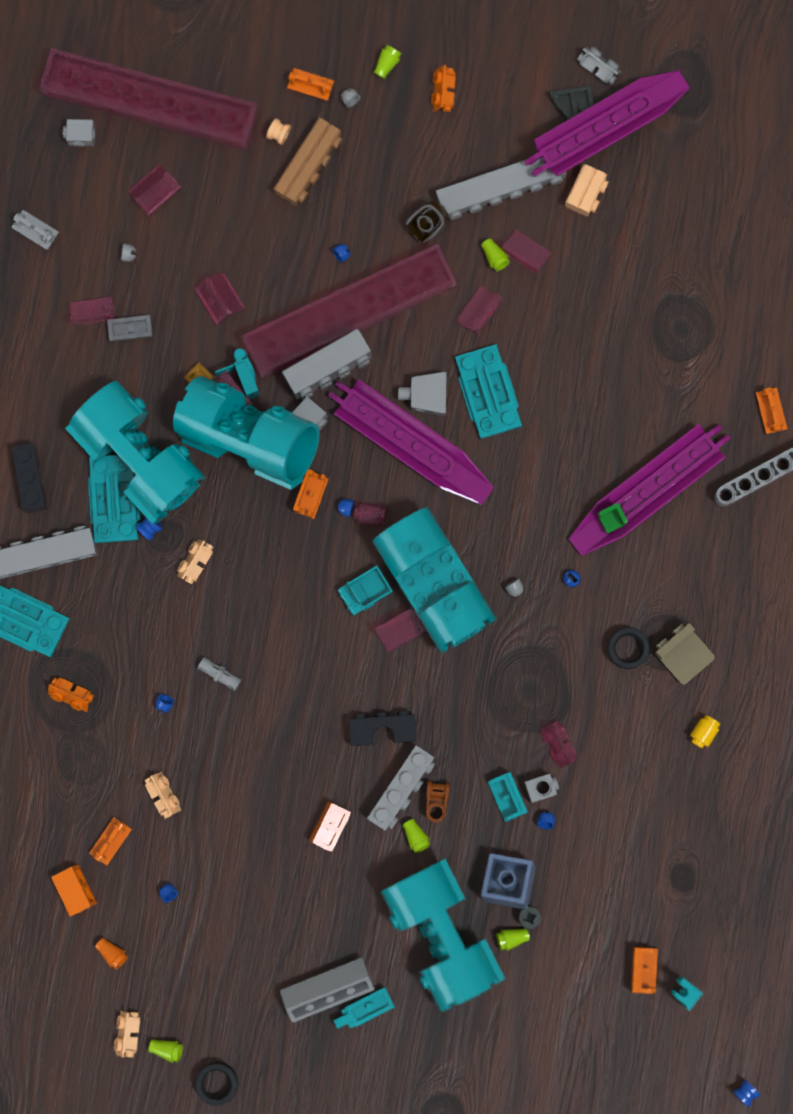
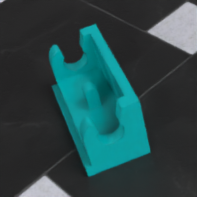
(507, 796)
(689, 995)

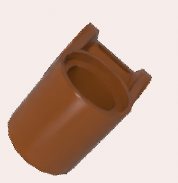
(437, 799)

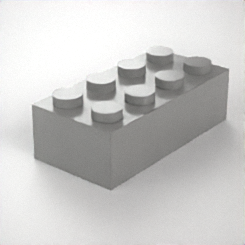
(327, 365)

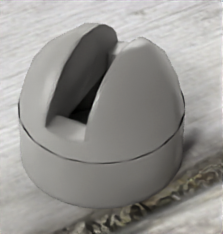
(350, 97)
(126, 254)
(514, 588)

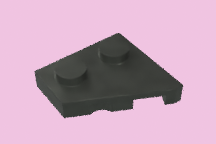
(572, 100)

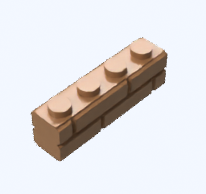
(308, 161)

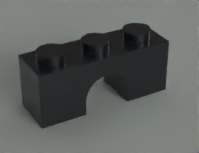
(28, 478)
(363, 728)

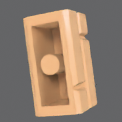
(586, 190)

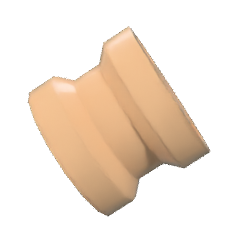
(278, 131)

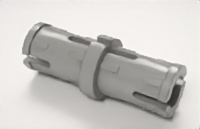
(219, 674)

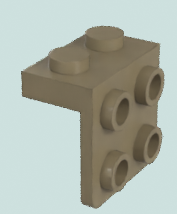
(684, 654)

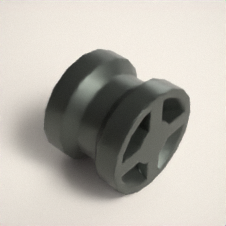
(526, 917)

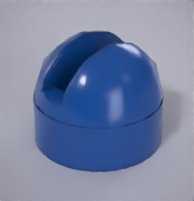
(341, 252)
(346, 507)
(568, 582)
(164, 703)
(546, 821)
(168, 892)

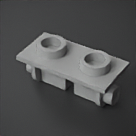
(606, 70)
(34, 229)

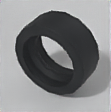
(628, 632)
(211, 1100)

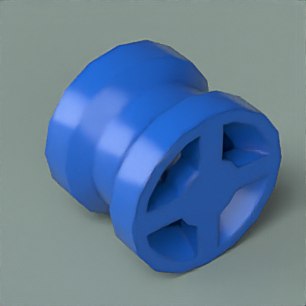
(148, 529)
(746, 1093)

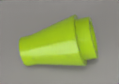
(388, 59)
(495, 255)
(416, 836)
(511, 938)
(167, 1050)

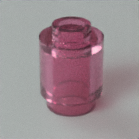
(369, 514)

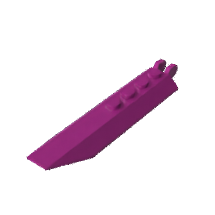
(607, 122)
(411, 442)
(652, 487)

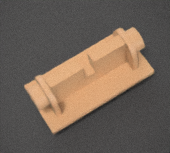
(197, 553)
(159, 786)
(126, 1025)

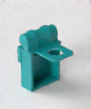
(245, 371)
(365, 591)

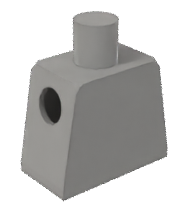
(426, 393)

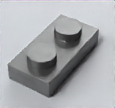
(130, 328)

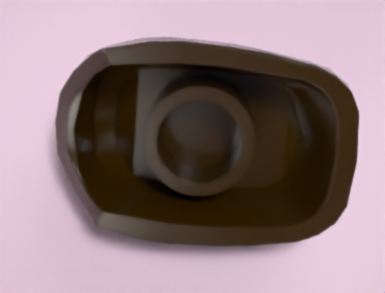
(427, 221)

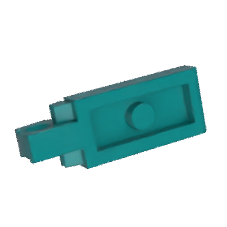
(365, 1009)

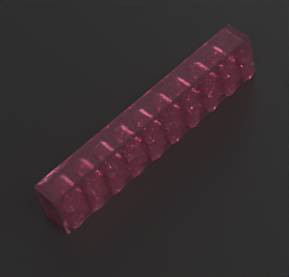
(149, 99)
(348, 309)

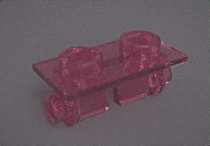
(562, 753)

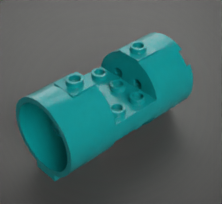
(219, 421)
(111, 423)
(434, 579)
(460, 969)

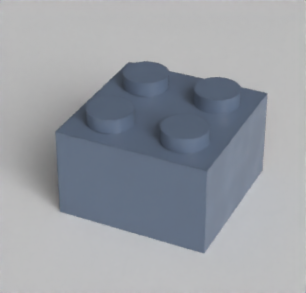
(508, 881)

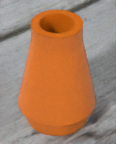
(111, 953)

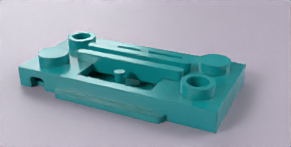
(488, 391)
(110, 509)
(30, 622)

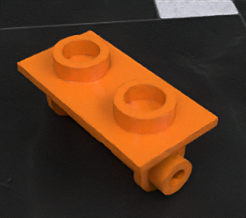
(310, 84)
(441, 98)
(771, 410)
(61, 691)
(110, 841)

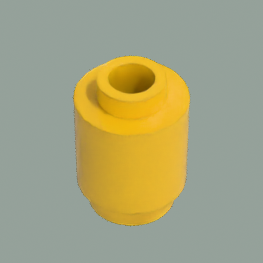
(705, 732)

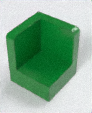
(612, 518)

